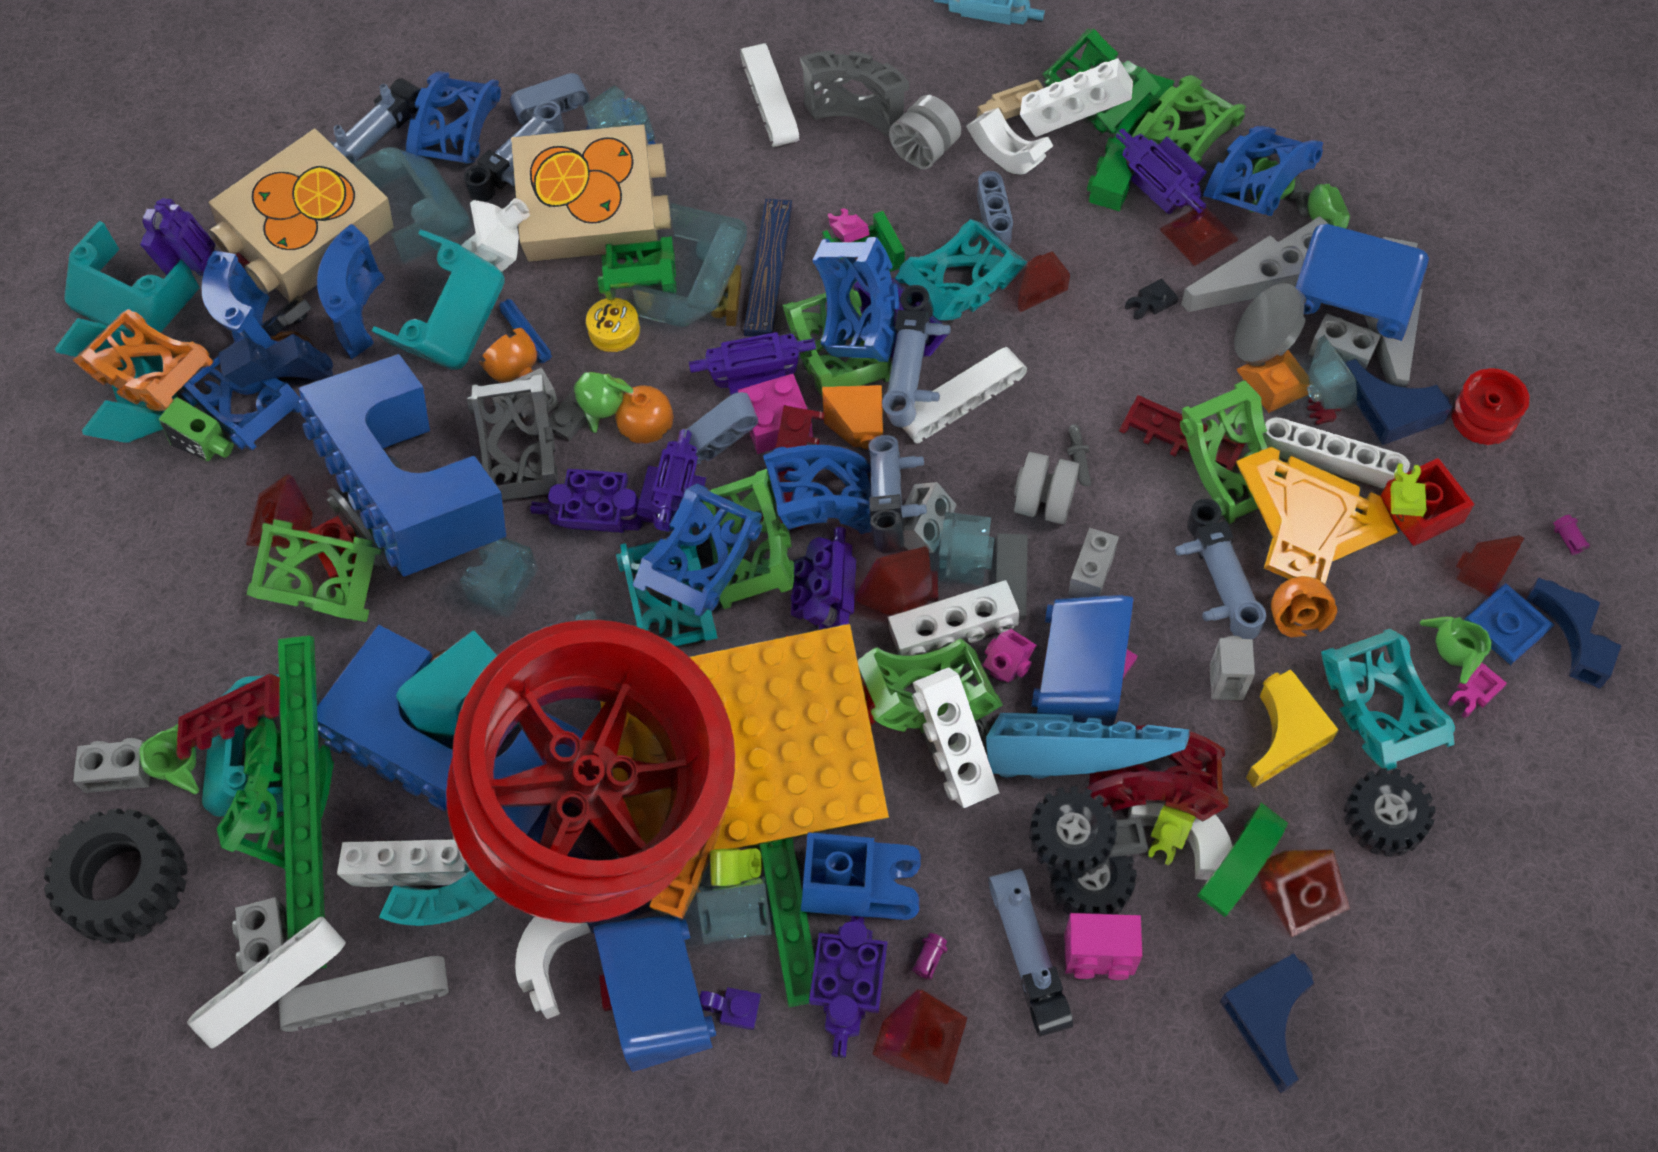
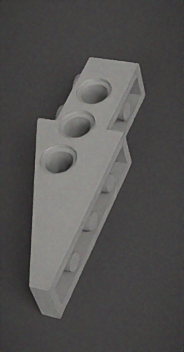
(1252, 271)
(1394, 354)

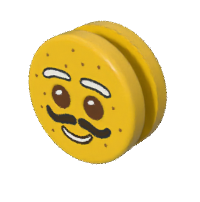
(613, 324)

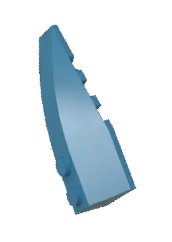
(1059, 746)

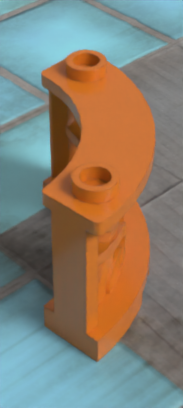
(156, 389)

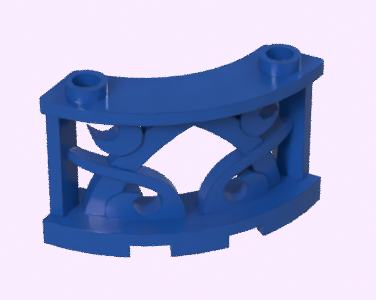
(443, 91)
(1261, 142)
(344, 285)
(234, 298)
(842, 319)
(242, 427)
(850, 506)
(663, 577)

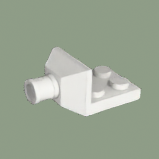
(496, 231)

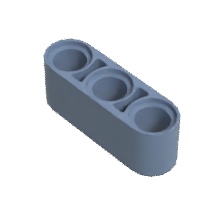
(565, 91)
(995, 206)
(722, 426)

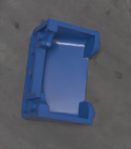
(1362, 276)
(1085, 657)
(653, 990)

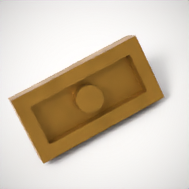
(730, 305)

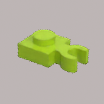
(1406, 494)
(1170, 832)

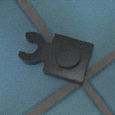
(1155, 297)
(291, 313)

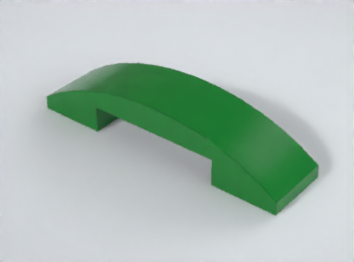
(1243, 860)

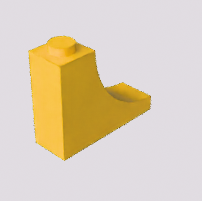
(1297, 726)

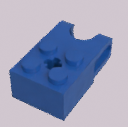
(858, 877)

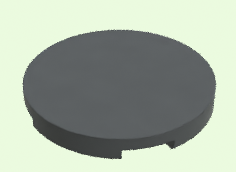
(1270, 324)

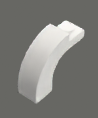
(1004, 146)
(1207, 838)
(534, 955)

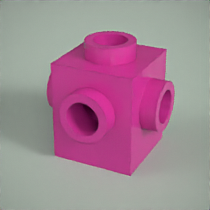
(1009, 656)

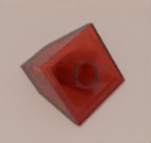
(1198, 235)
(284, 503)
(898, 582)
(1304, 888)
(921, 1037)

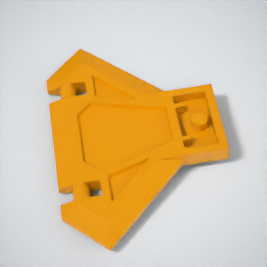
(1311, 514)

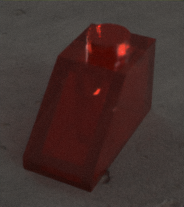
(1043, 279)
(1488, 563)

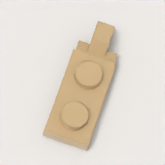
(1010, 100)

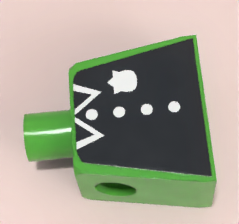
(194, 431)

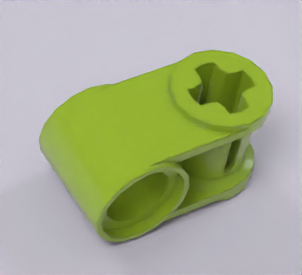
(734, 865)

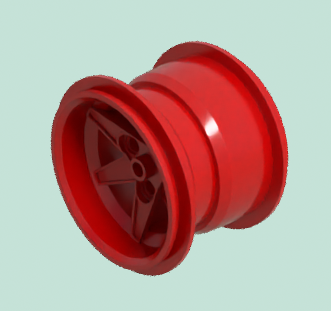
(633, 675)

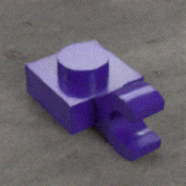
(737, 1008)

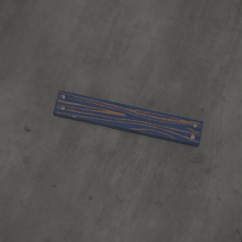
(768, 267)

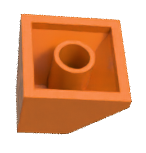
(1277, 381)
(854, 413)

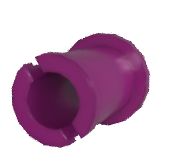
(1571, 534)
(930, 955)

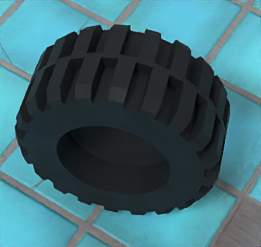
(88, 849)

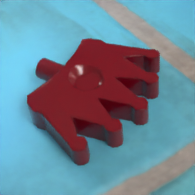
(1324, 415)

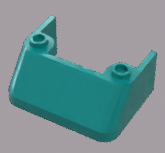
(105, 297)
(459, 312)
(121, 419)
(439, 690)
(224, 768)

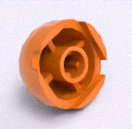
(510, 357)
(644, 415)
(1303, 602)

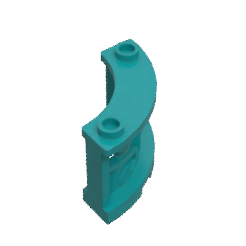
(954, 298)
(658, 611)
(1381, 743)
(436, 906)

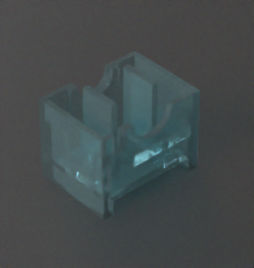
(610, 111)
(965, 549)
(501, 577)
(734, 910)

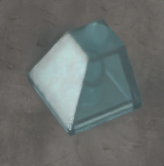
(1330, 378)

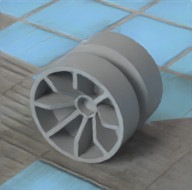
(925, 131)
(1038, 486)

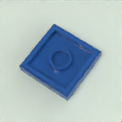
(1510, 623)

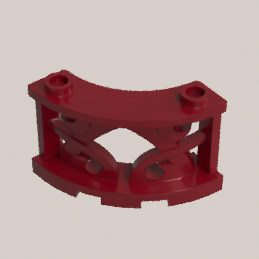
(1179, 786)

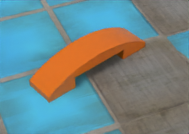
(680, 893)

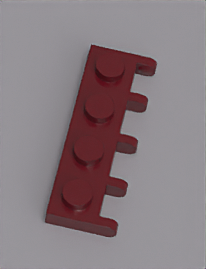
(1165, 425)
(795, 432)
(226, 713)

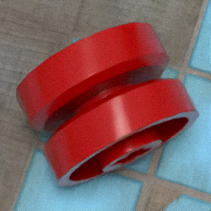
(1490, 406)

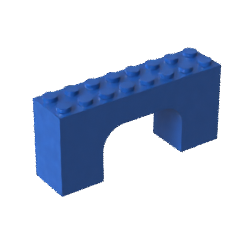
(412, 515)
(370, 724)

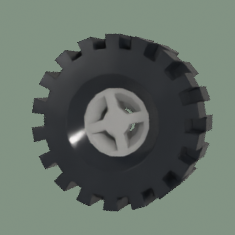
(1395, 798)
(1076, 816)
(1110, 894)

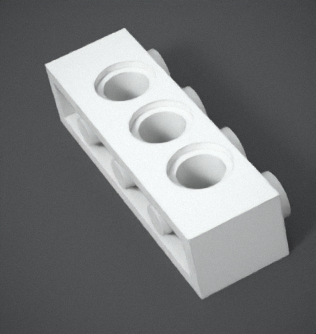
(1076, 97)
(962, 608)
(978, 780)
(401, 863)

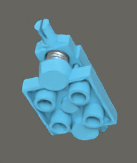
(995, 10)

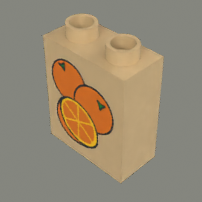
(588, 191)
(293, 211)

